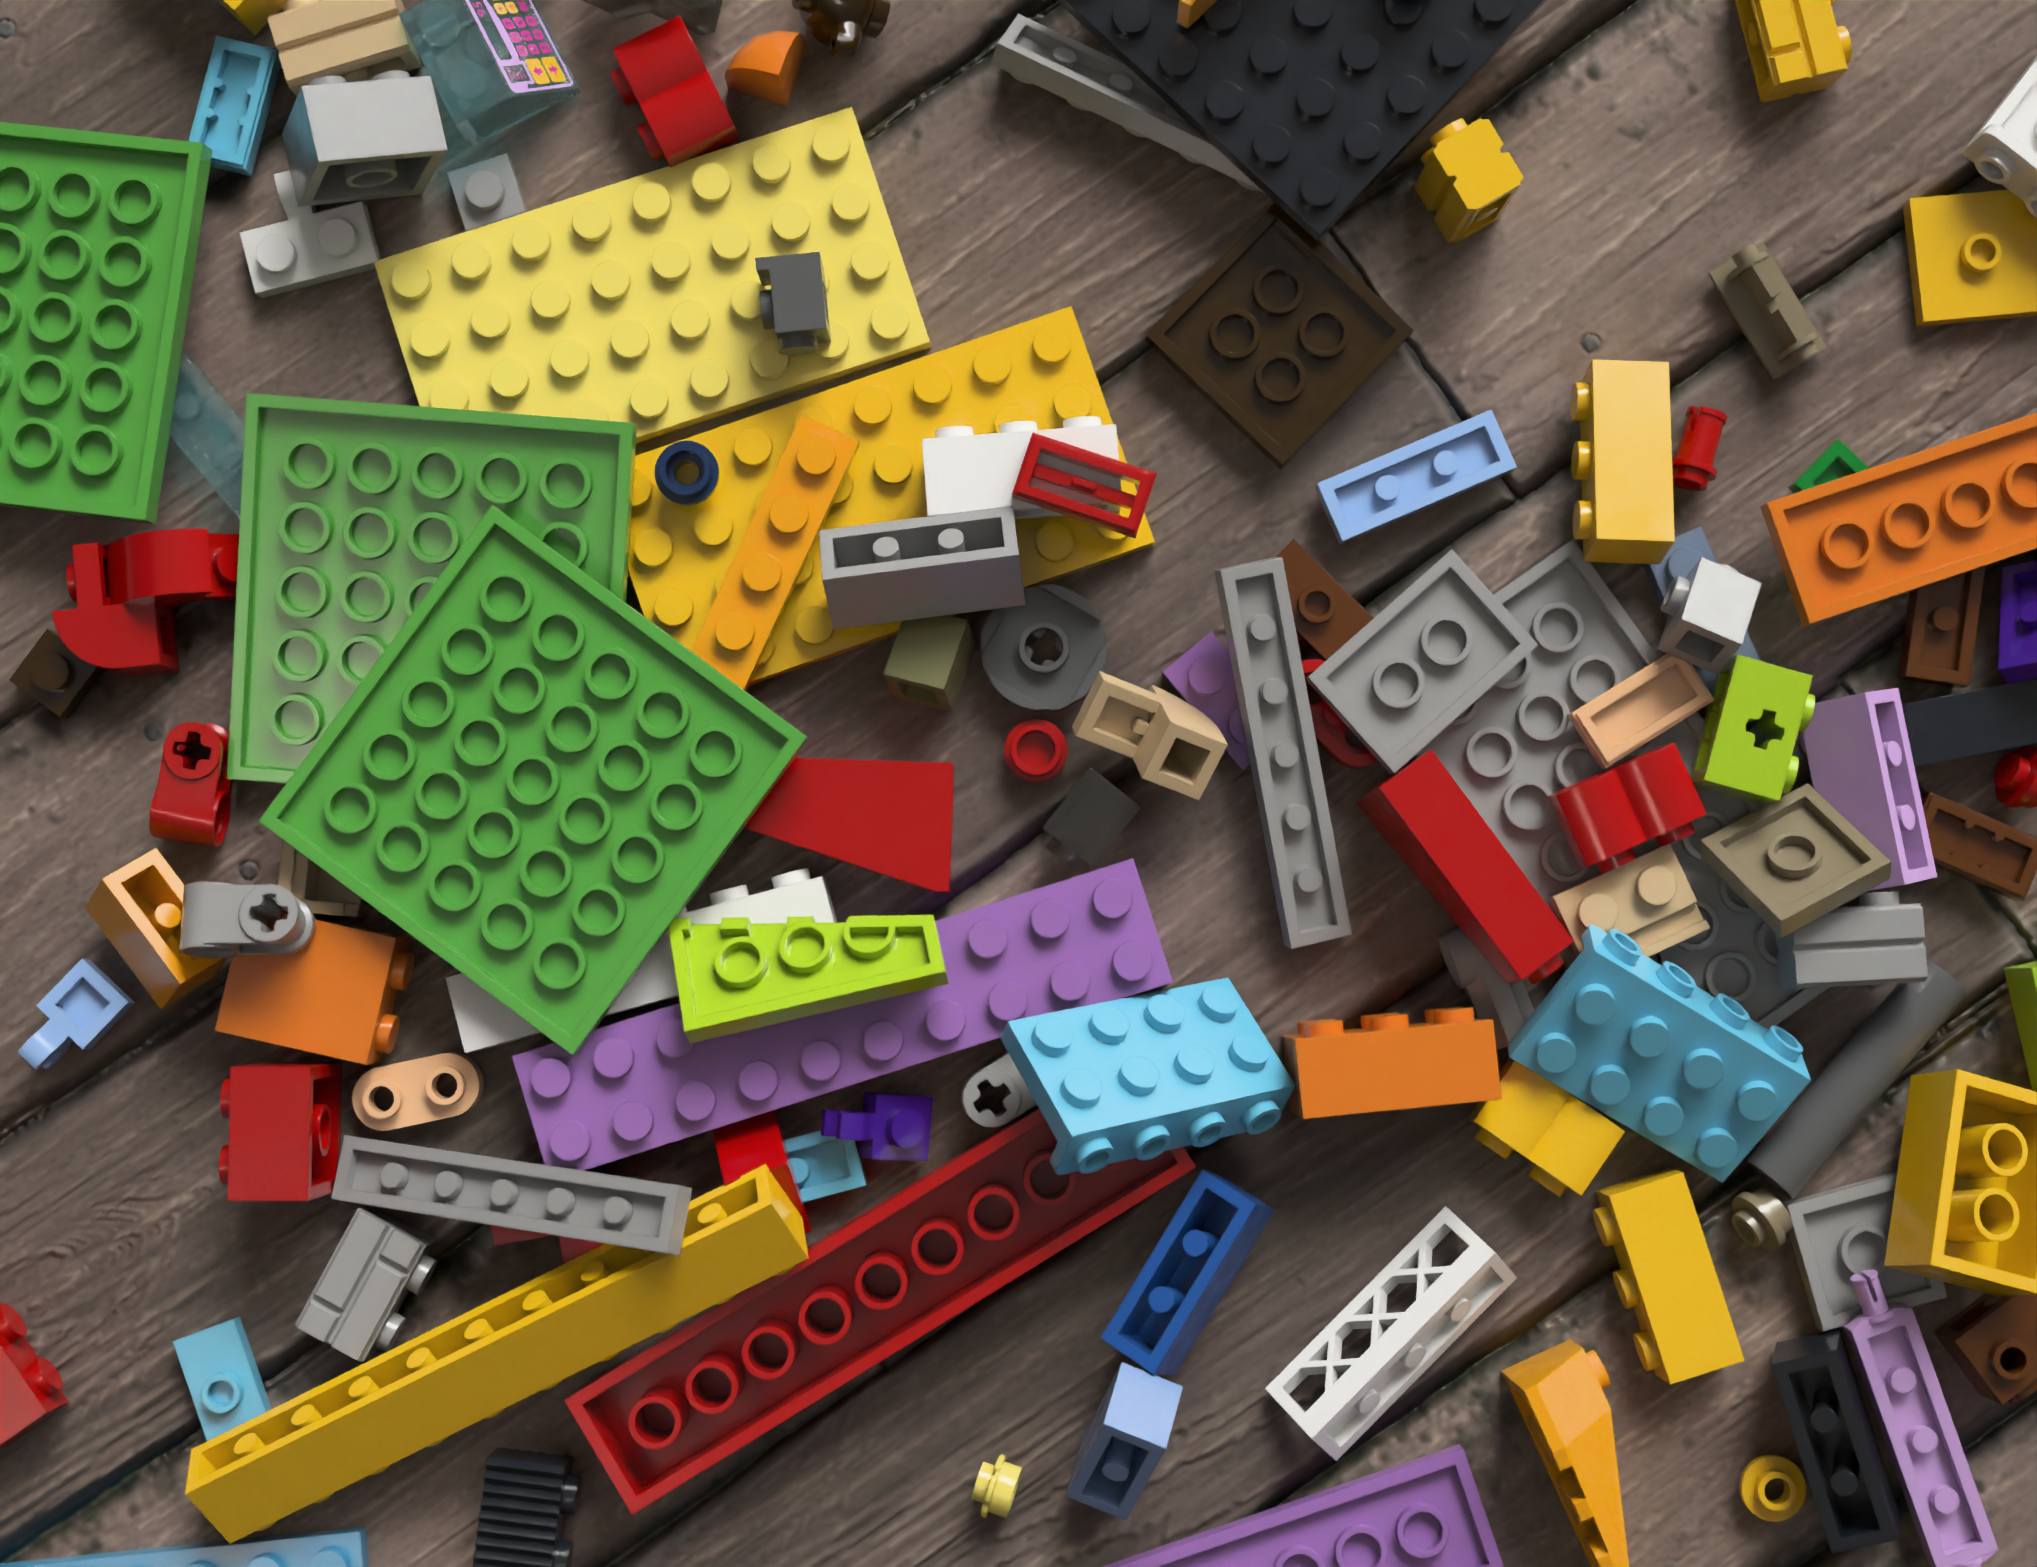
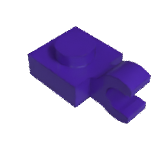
(888, 1126)

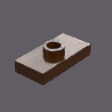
(1320, 606)
(1980, 847)

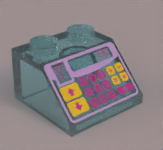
(489, 62)

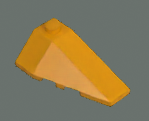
(1574, 1436)

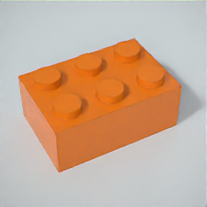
(1391, 1063)

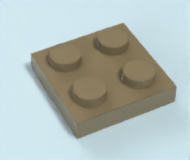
(1795, 860)

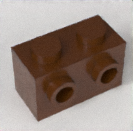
(1996, 1345)

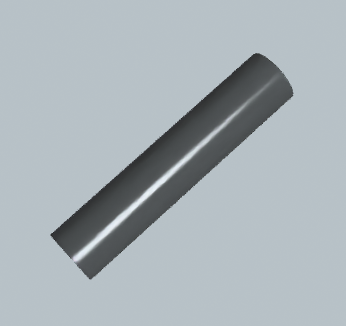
(1854, 1080)

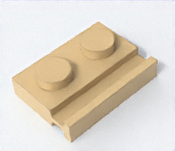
(1641, 899)

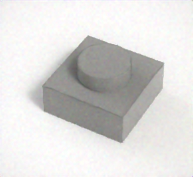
(487, 192)

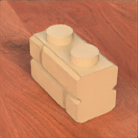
(341, 40)

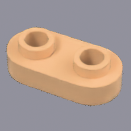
(417, 1092)

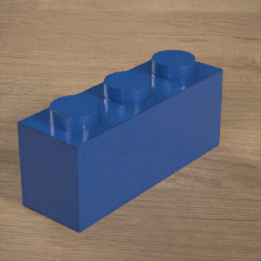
(1187, 1274)

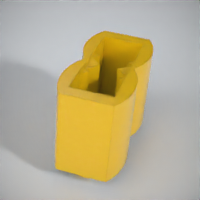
(1547, 1128)

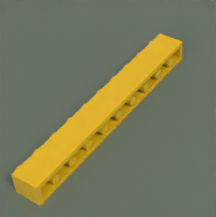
(492, 1358)

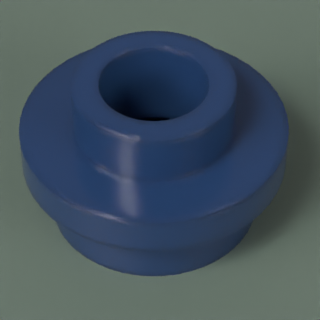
(678, 455)

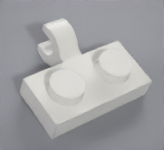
(309, 244)

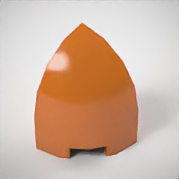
(767, 66)

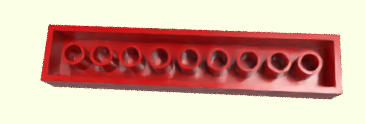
(849, 1304)

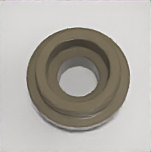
(1761, 1219)

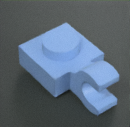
(79, 1011)

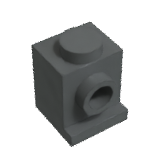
(795, 302)

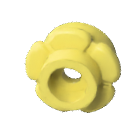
(996, 1486)

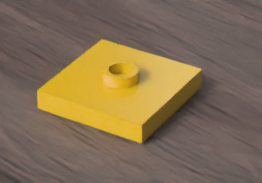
(1971, 257)

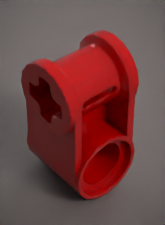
(193, 792)

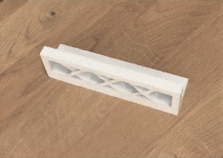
(1405, 1348)

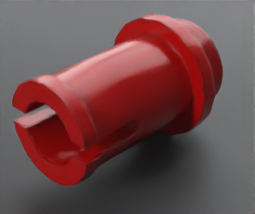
(1697, 448)

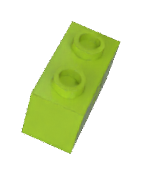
(1726, 752)

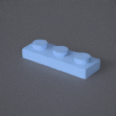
(1415, 477)

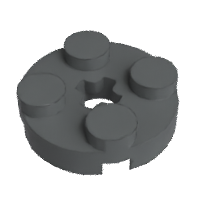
(1052, 684)

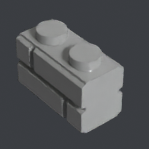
(1856, 946)
(367, 1283)

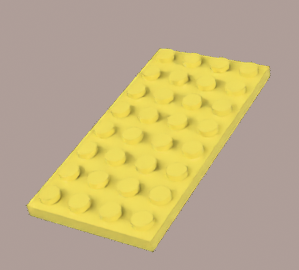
(651, 289)

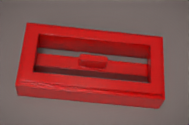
(1044, 499)

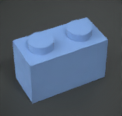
(1124, 1441)

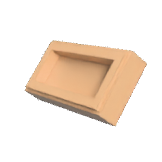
(1640, 708)

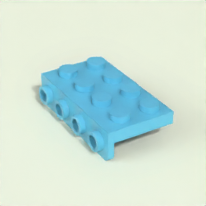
(1661, 1054)
(1148, 1074)

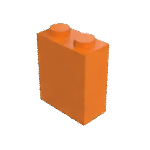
(326, 997)

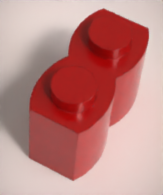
(674, 93)
(1627, 807)

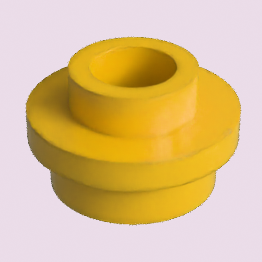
(1753, 1484)

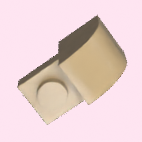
(1160, 731)

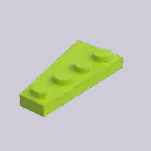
(773, 973)

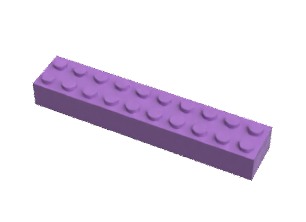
(1004, 962)

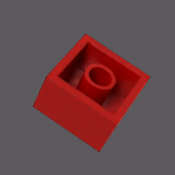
(281, 1130)

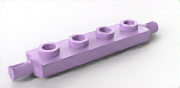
(1918, 1429)

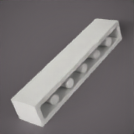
(490, 1023)

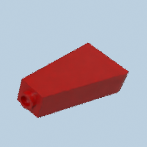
(867, 814)
(1466, 869)

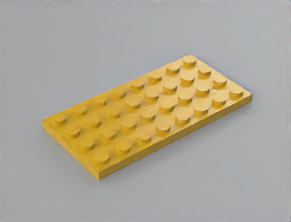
(1012, 375)

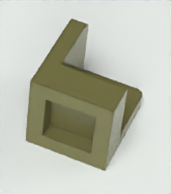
(930, 661)

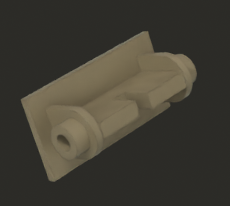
(1767, 310)

